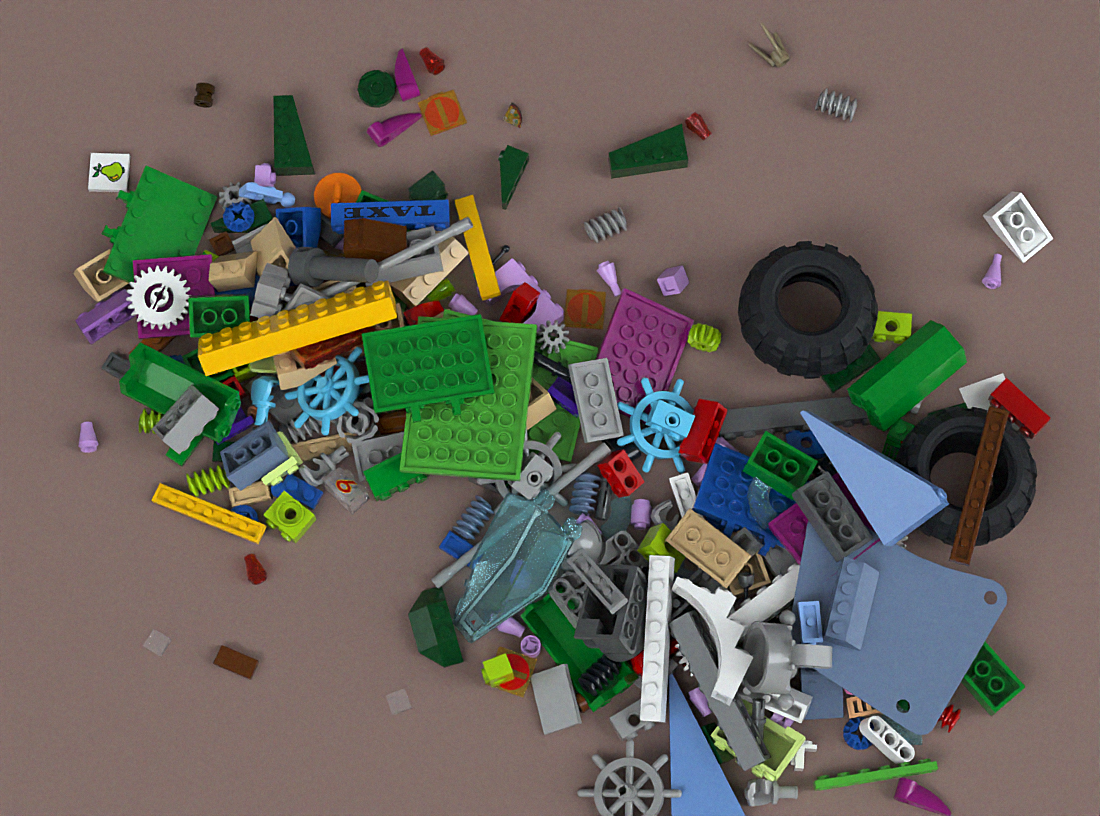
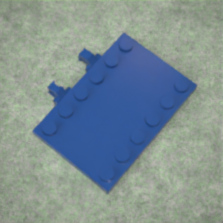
(724, 497)

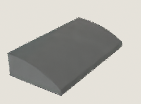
(832, 516)

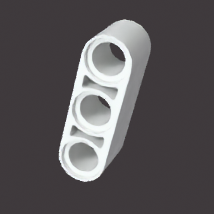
(877, 738)

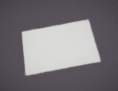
(978, 393)

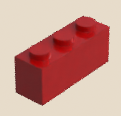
(1021, 409)
(703, 431)

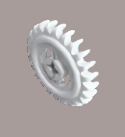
(150, 315)

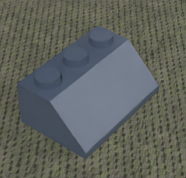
(254, 456)

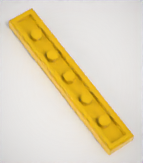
(478, 249)
(209, 513)

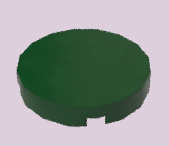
(376, 88)

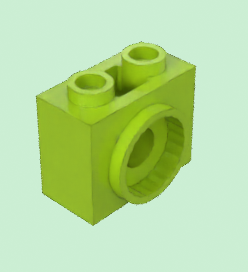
(293, 528)
(655, 544)

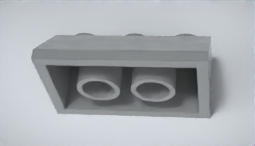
(185, 419)

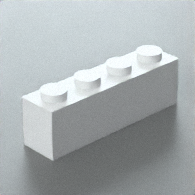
(796, 712)

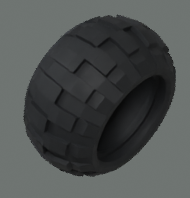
(801, 351)
(1013, 477)

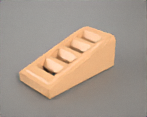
(851, 712)

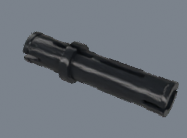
(552, 366)

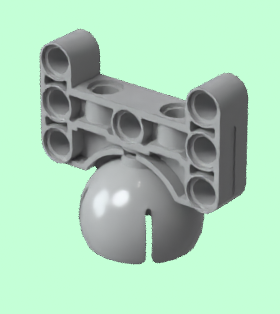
(600, 553)

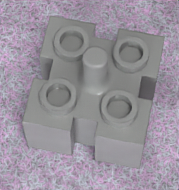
(271, 291)

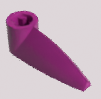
(404, 78)
(389, 129)
(918, 796)

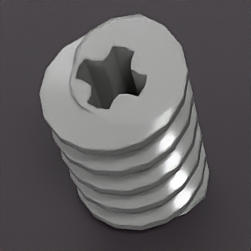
(836, 104)
(606, 225)
(308, 427)

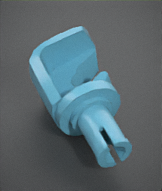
(261, 397)

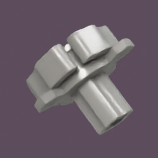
(359, 424)

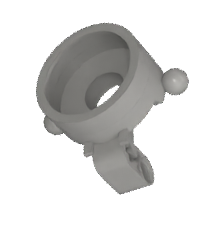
(779, 657)

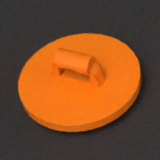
(335, 189)

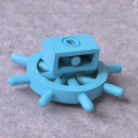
(334, 392)
(663, 420)

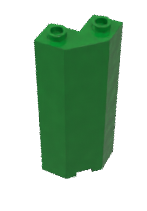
(907, 375)
(161, 381)
(558, 639)

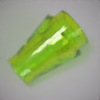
(441, 291)

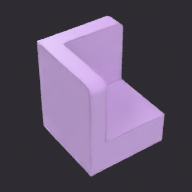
(673, 280)

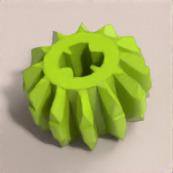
(704, 337)

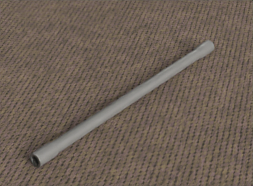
(455, 229)
(594, 457)

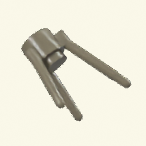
(779, 55)

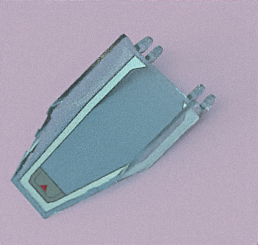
(513, 563)

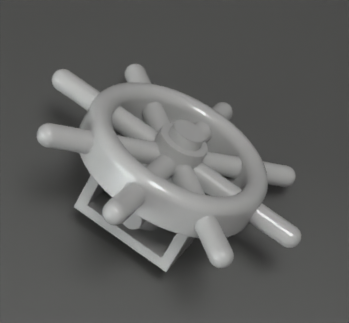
(535, 471)

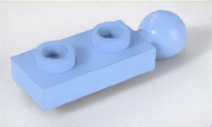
(269, 194)
(810, 622)

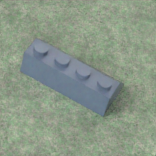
(850, 604)

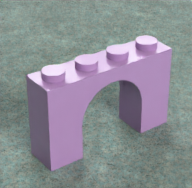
(512, 276)

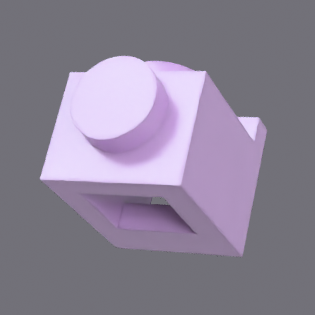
(264, 175)

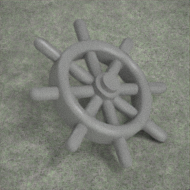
(629, 791)

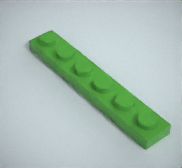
(884, 773)

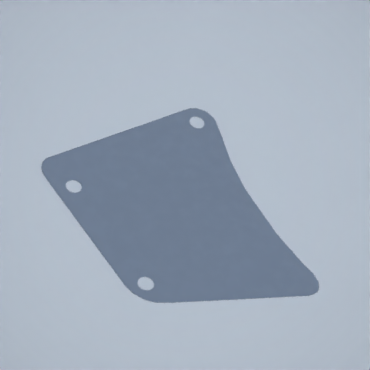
(918, 632)

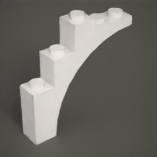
(726, 633)

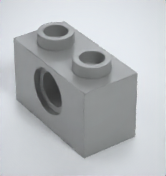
(623, 727)

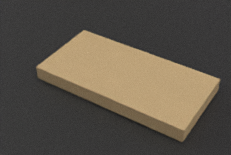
(708, 548)

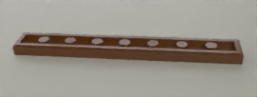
(979, 486)

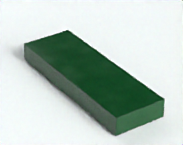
(856, 368)

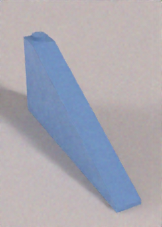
(887, 492)
(694, 765)

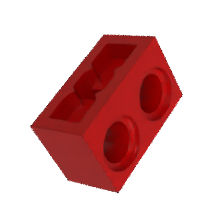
(520, 304)
(623, 470)

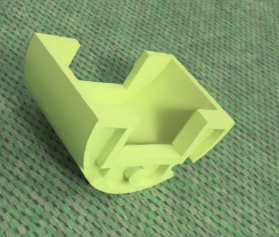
(780, 743)

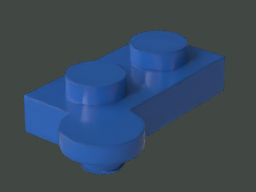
(299, 490)

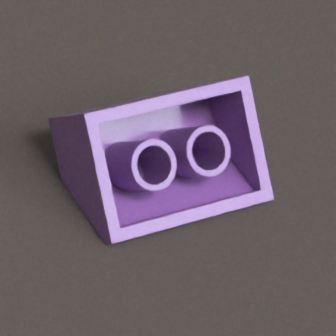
(105, 316)

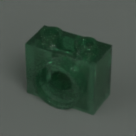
(428, 188)

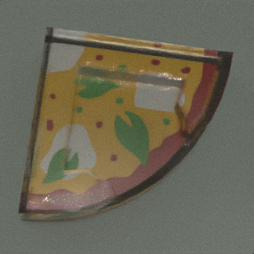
(513, 115)

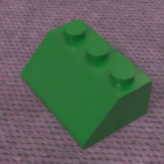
(387, 479)

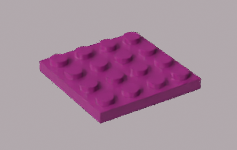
(194, 270)

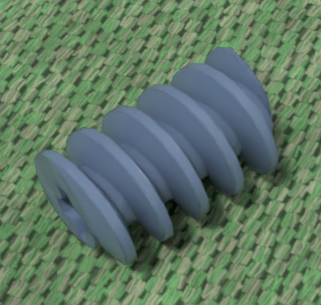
(583, 492)
(473, 518)

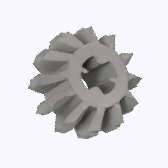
(233, 191)
(546, 331)

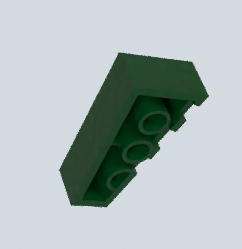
(290, 146)
(650, 155)

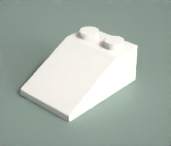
(1018, 225)

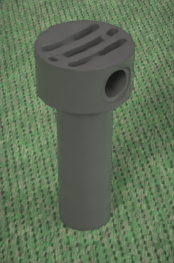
(312, 267)

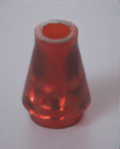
(432, 62)
(698, 126)
(255, 571)

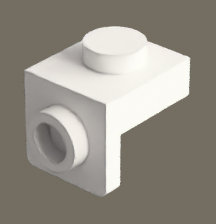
(798, 759)

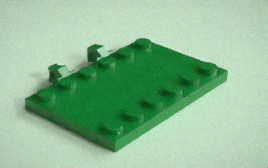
(160, 222)
(428, 365)

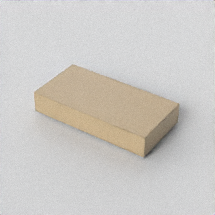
(252, 494)

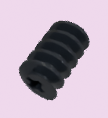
(597, 675)

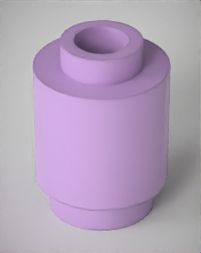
(641, 514)

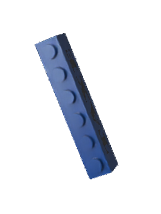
(411, 214)

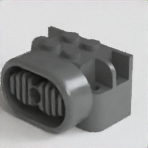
(623, 633)

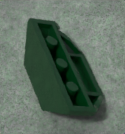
(434, 628)

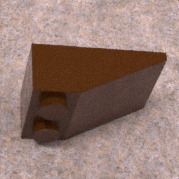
(373, 239)

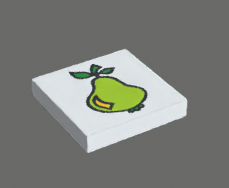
(109, 172)

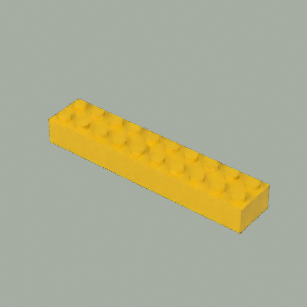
(296, 327)

